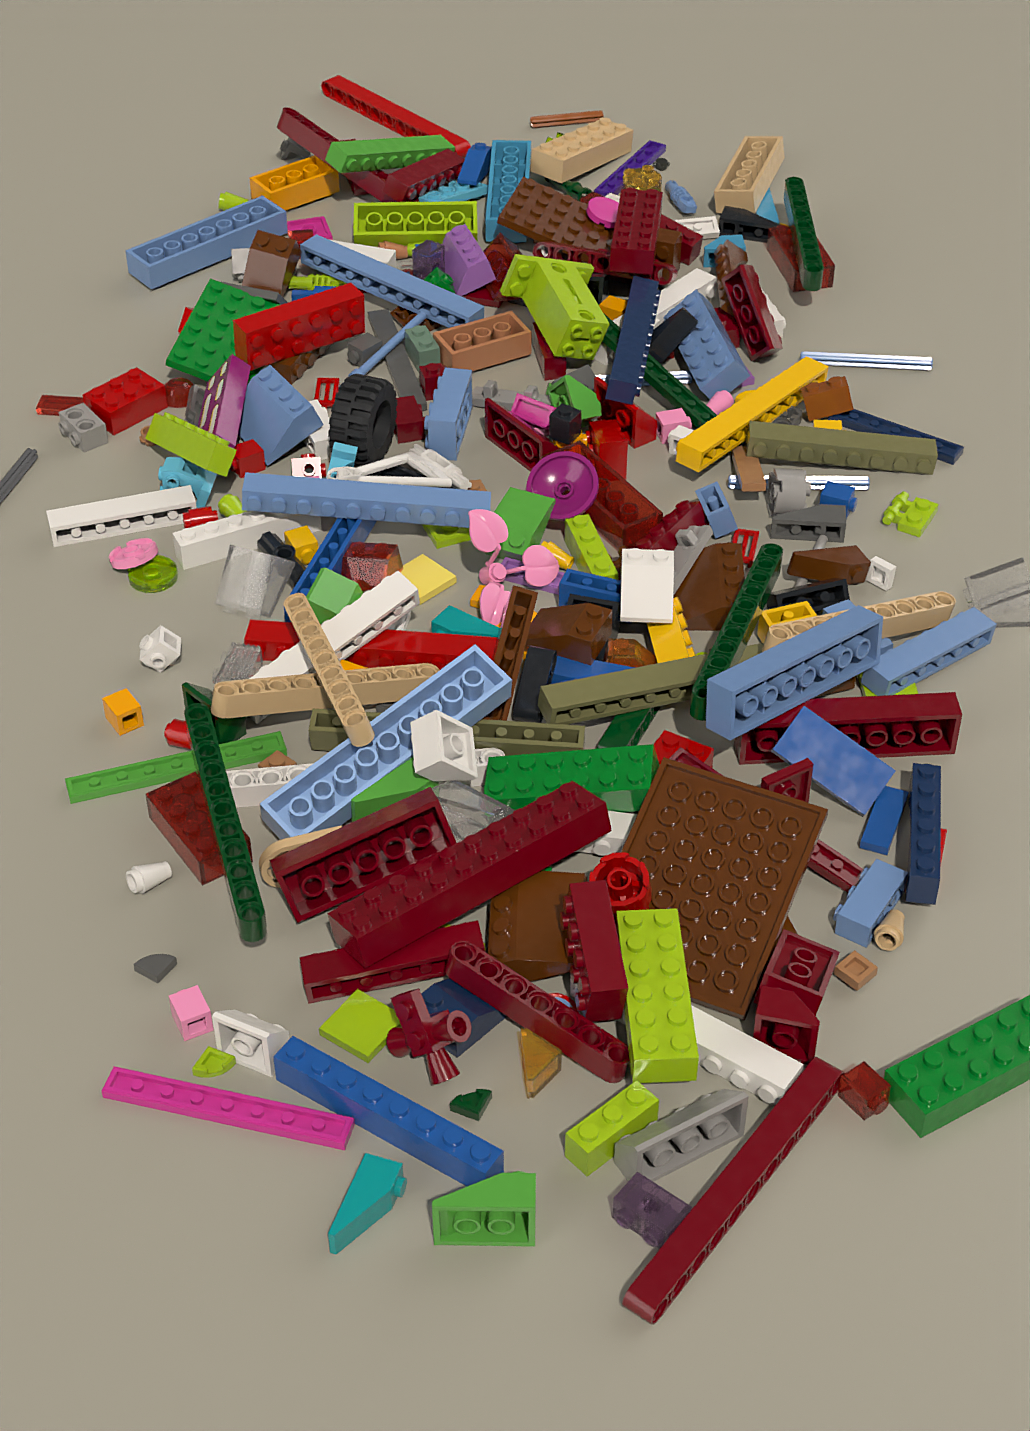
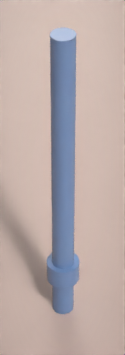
(392, 343)

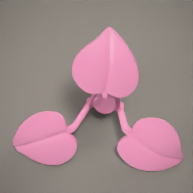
(539, 563)

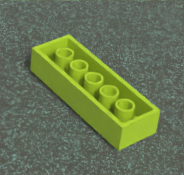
(411, 221)
(658, 997)

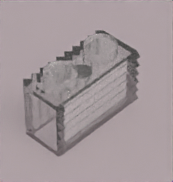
(238, 663)

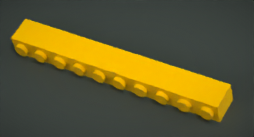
(762, 405)

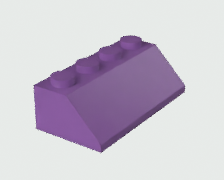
(465, 261)

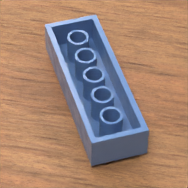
(709, 348)

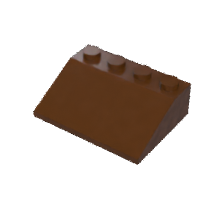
(711, 586)
(527, 925)

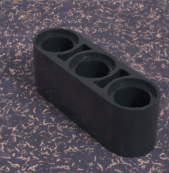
(537, 672)

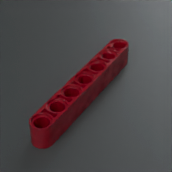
(595, 258)
(538, 1011)

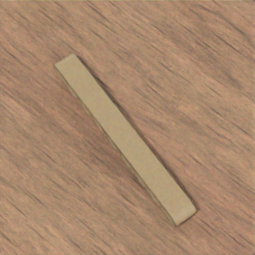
(898, 615)
(329, 670)
(306, 692)

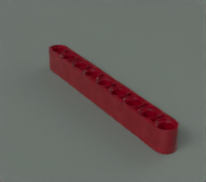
(318, 143)

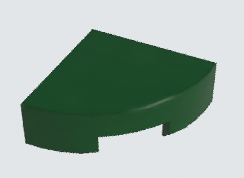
(471, 1104)

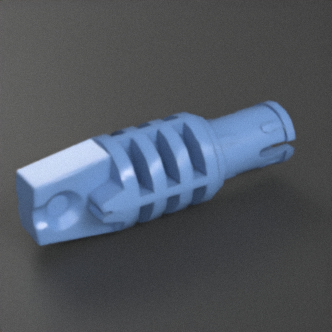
(680, 197)

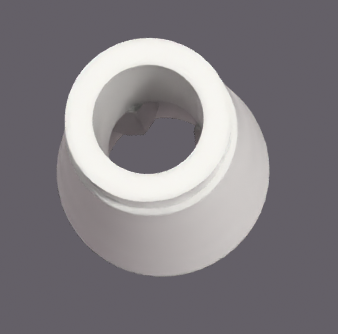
(144, 877)

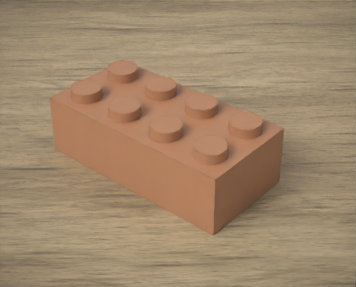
(484, 342)

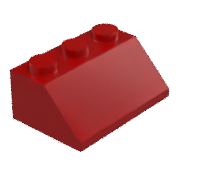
(635, 423)

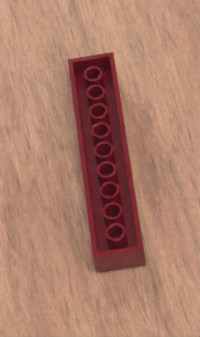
(468, 873)

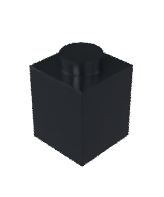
(565, 424)

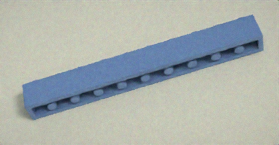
(389, 282)
(361, 500)

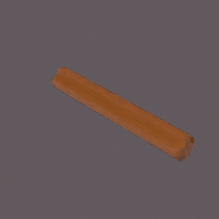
(566, 119)

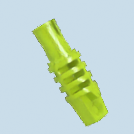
(312, 280)

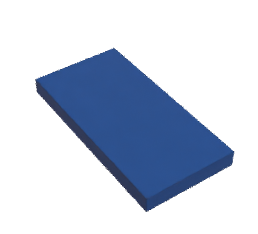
(839, 762)

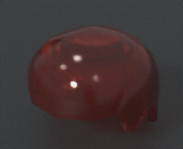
(177, 391)

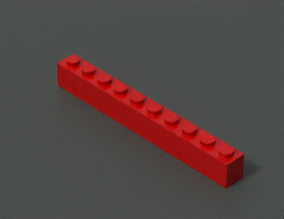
(384, 650)

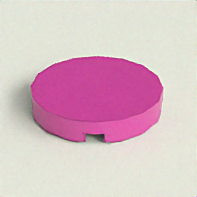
(602, 210)

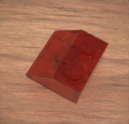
(370, 563)

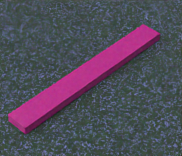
(229, 1108)

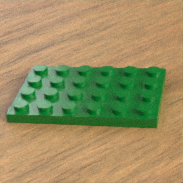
(209, 331)

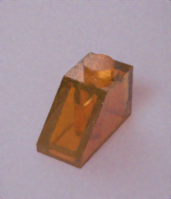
(629, 653)

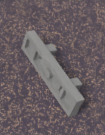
(504, 397)
(690, 545)

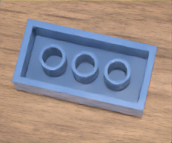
(449, 412)

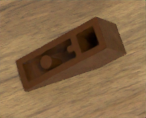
(830, 563)

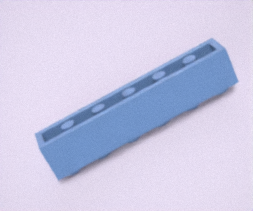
(929, 652)

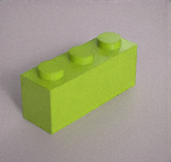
(594, 1138)

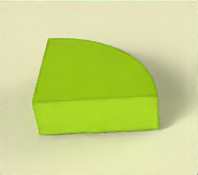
(213, 1063)

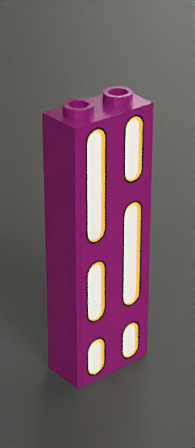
(225, 400)

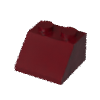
(786, 1024)

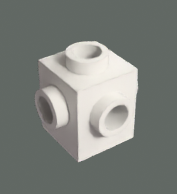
(160, 649)

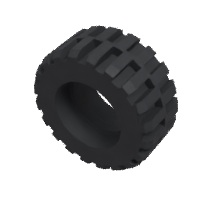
(364, 417)

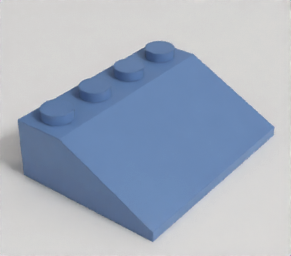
(275, 415)

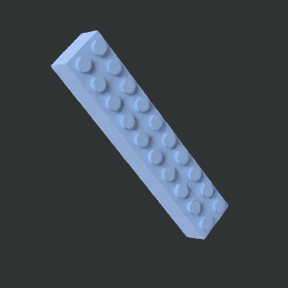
(323, 792)

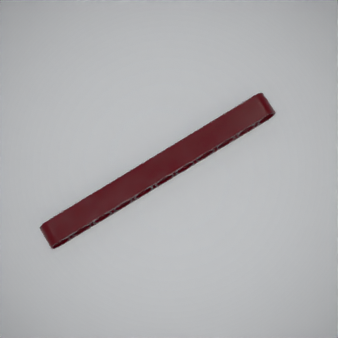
(732, 1192)

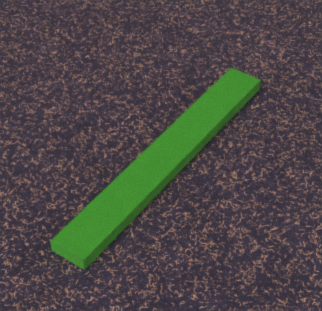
(168, 768)

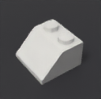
(443, 748)
(249, 1039)

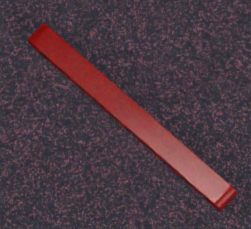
(387, 113)

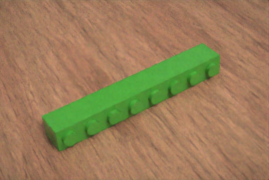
(384, 153)

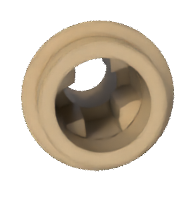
(890, 931)

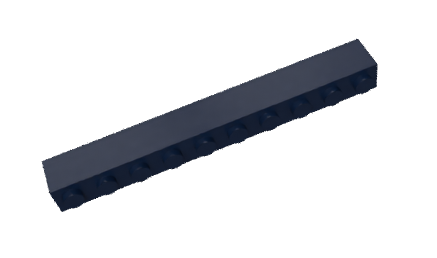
(634, 341)

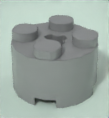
(787, 490)

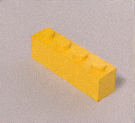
(670, 639)

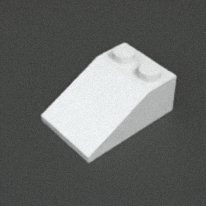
(647, 585)

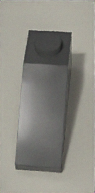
(810, 523)

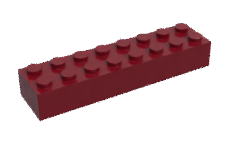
(880, 724)

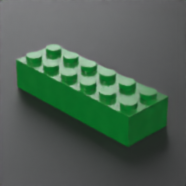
(613, 774)
(963, 1070)

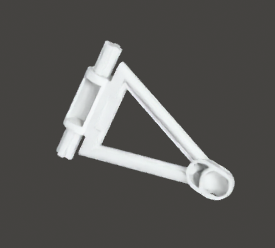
(437, 469)

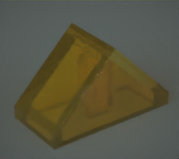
(540, 1061)

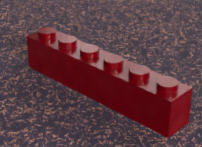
(423, 176)
(339, 975)

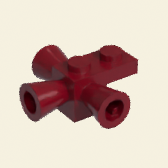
(427, 1034)

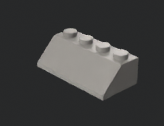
(683, 1136)

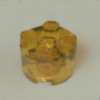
(642, 178)

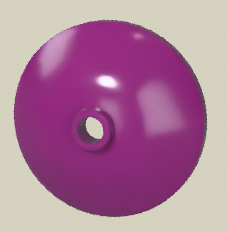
(565, 472)

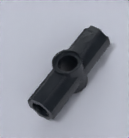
(273, 545)

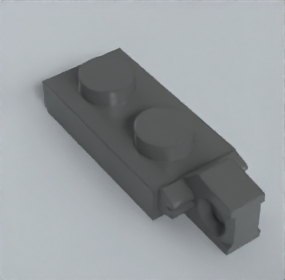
(194, 404)

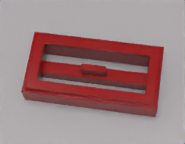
(326, 402)
(749, 560)

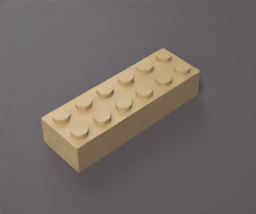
(581, 150)
(750, 173)

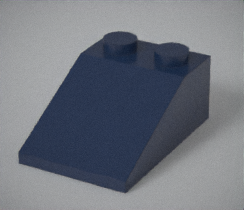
(452, 996)

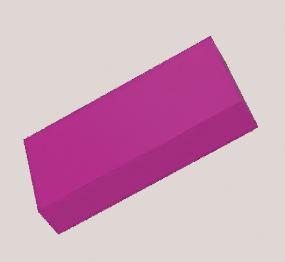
(532, 410)

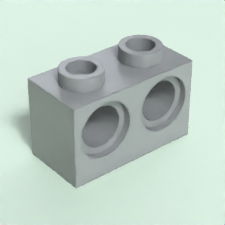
(83, 427)

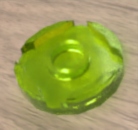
(153, 575)

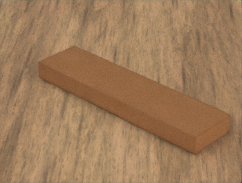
(748, 471)

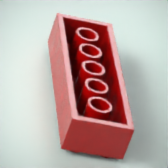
(299, 326)

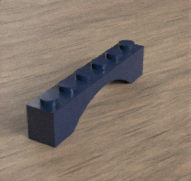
(925, 834)

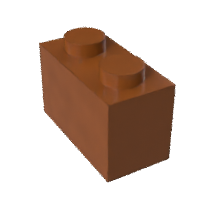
(827, 398)

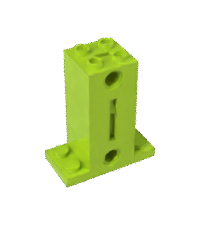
(559, 303)

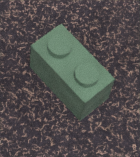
(421, 346)

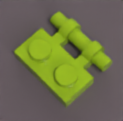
(916, 517)

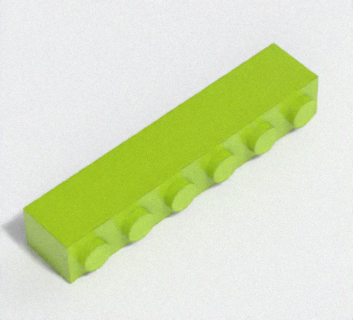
(191, 443)

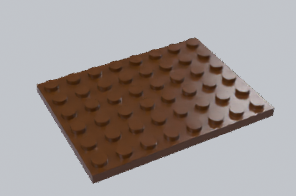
(731, 870)

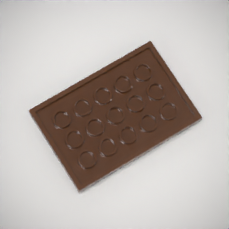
(553, 217)

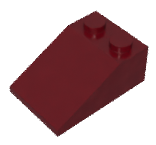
(800, 967)

